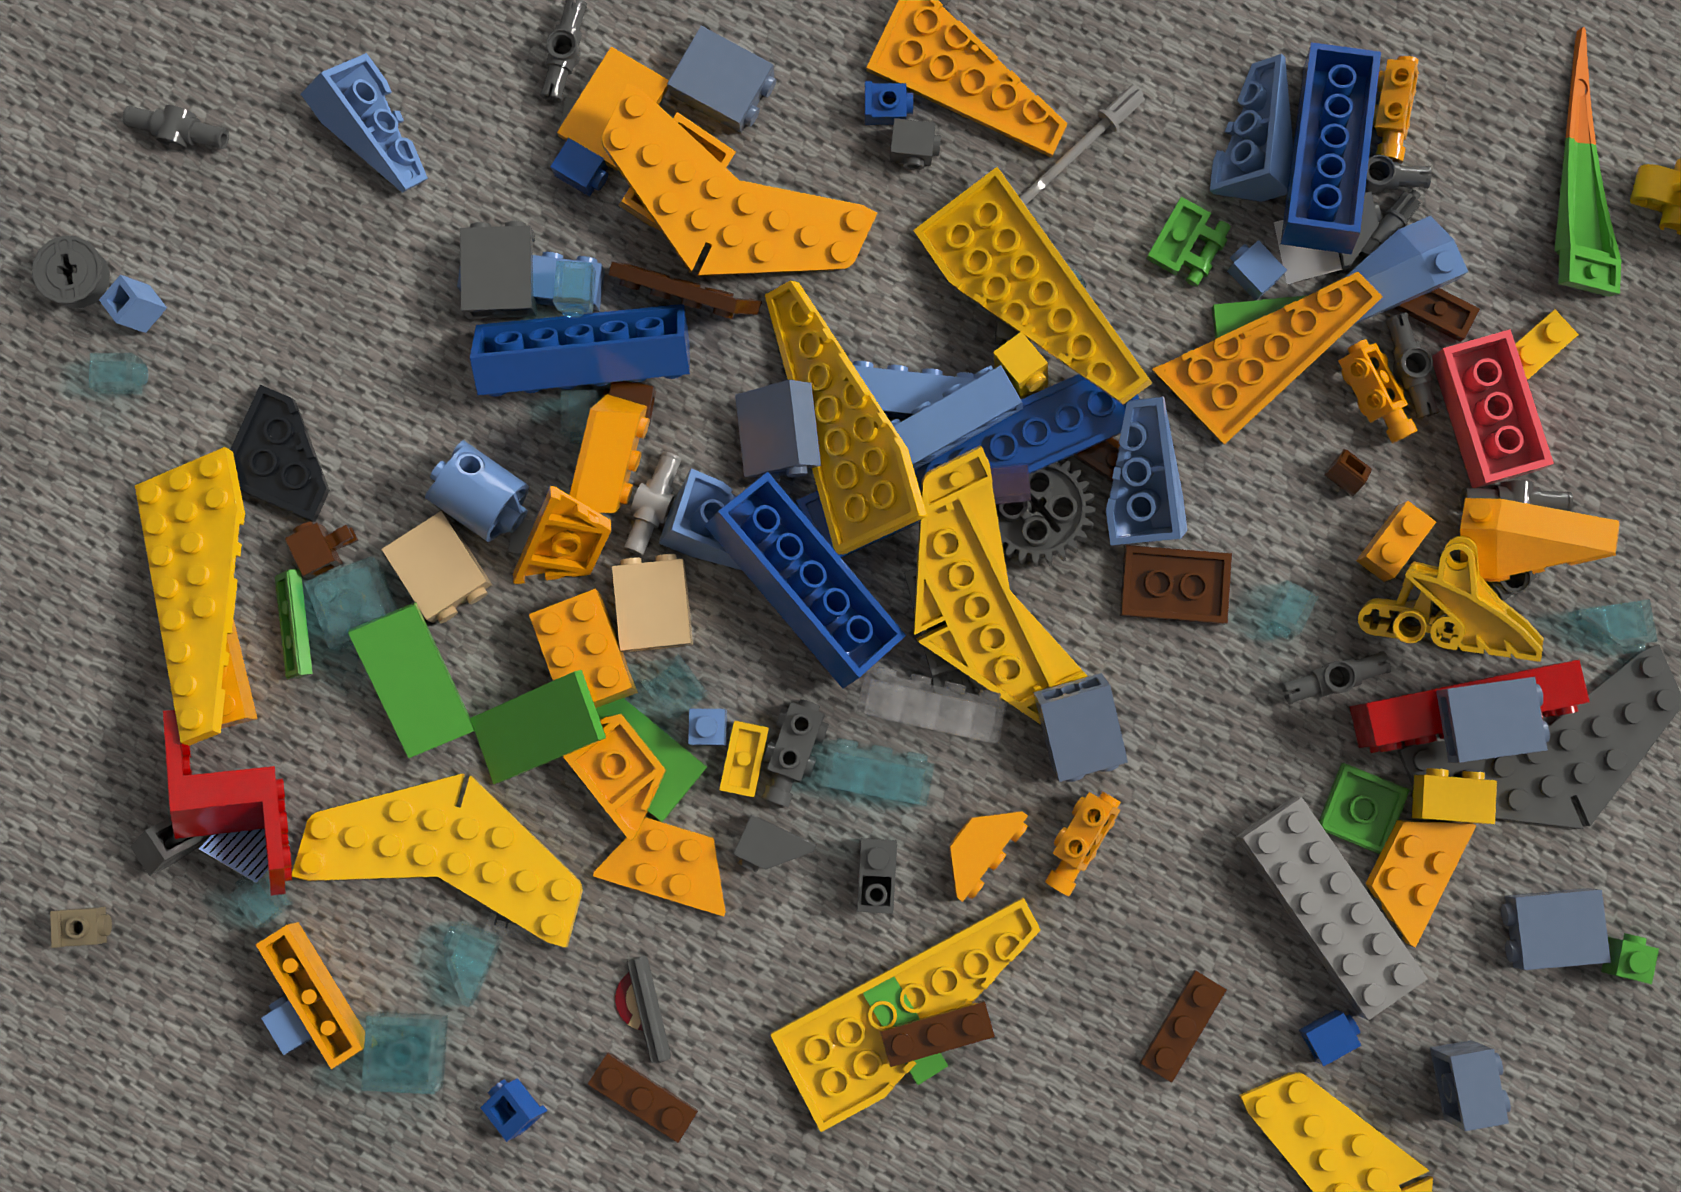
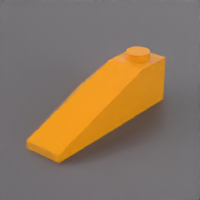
(1530, 537)

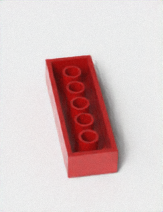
(1417, 716)

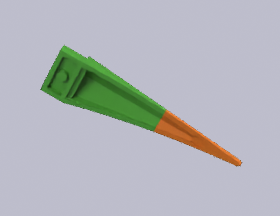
(1584, 227)

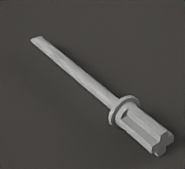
(1111, 117)

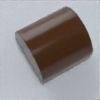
(1348, 472)

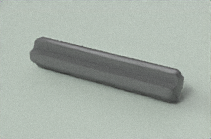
(649, 1009)

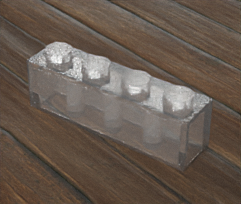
(931, 706)

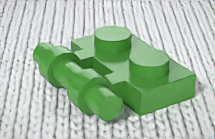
(1180, 234)

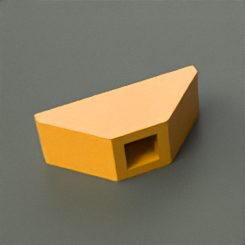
(981, 847)

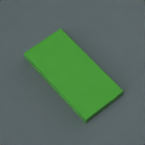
(411, 680)
(538, 727)
(680, 765)

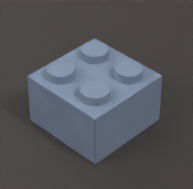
(1470, 1085)

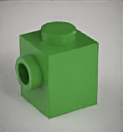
(1631, 958)

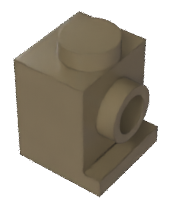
(64, 926)

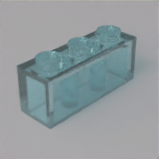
(878, 772)

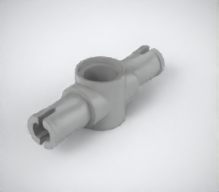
(652, 503)

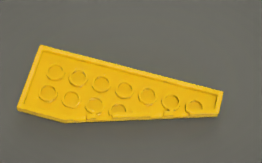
(1011, 268)
(865, 465)
(192, 550)
(839, 1048)

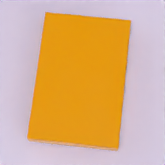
(598, 100)

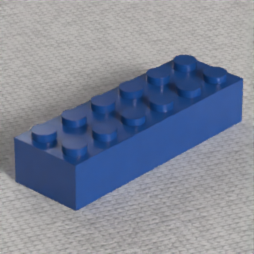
(1331, 148)
(580, 350)
(805, 580)

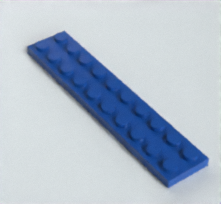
(1045, 431)

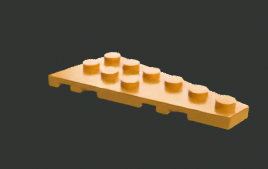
(960, 73)
(1250, 366)

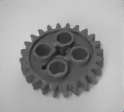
(1062, 490)

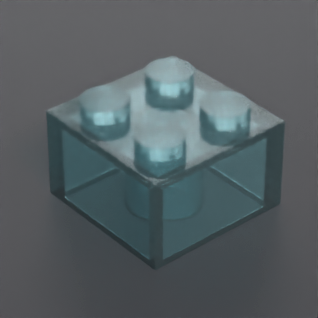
(350, 599)
(404, 1052)

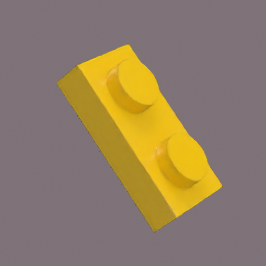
(1544, 342)
(744, 758)

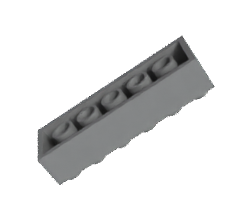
(1331, 908)

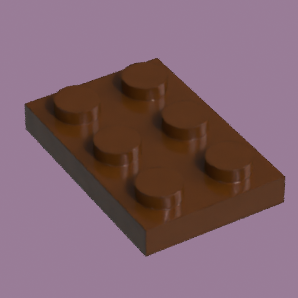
(1175, 584)

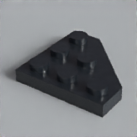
(277, 456)

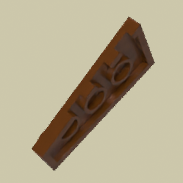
(691, 293)

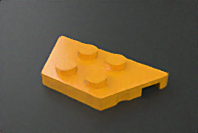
(563, 539)
(620, 773)
(668, 865)
(1416, 871)

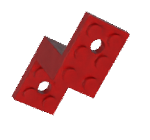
(227, 803)

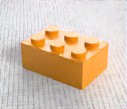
(582, 637)

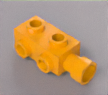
(1395, 105)
(1372, 389)
(1082, 831)

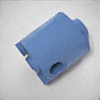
(478, 493)

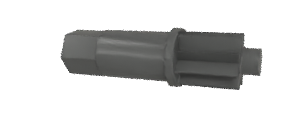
(1395, 219)

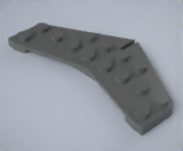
(1586, 752)

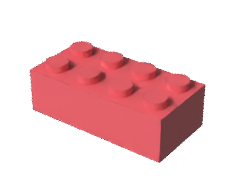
(1491, 409)

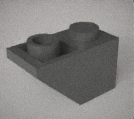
(877, 875)

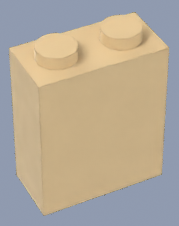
(437, 568)
(652, 604)

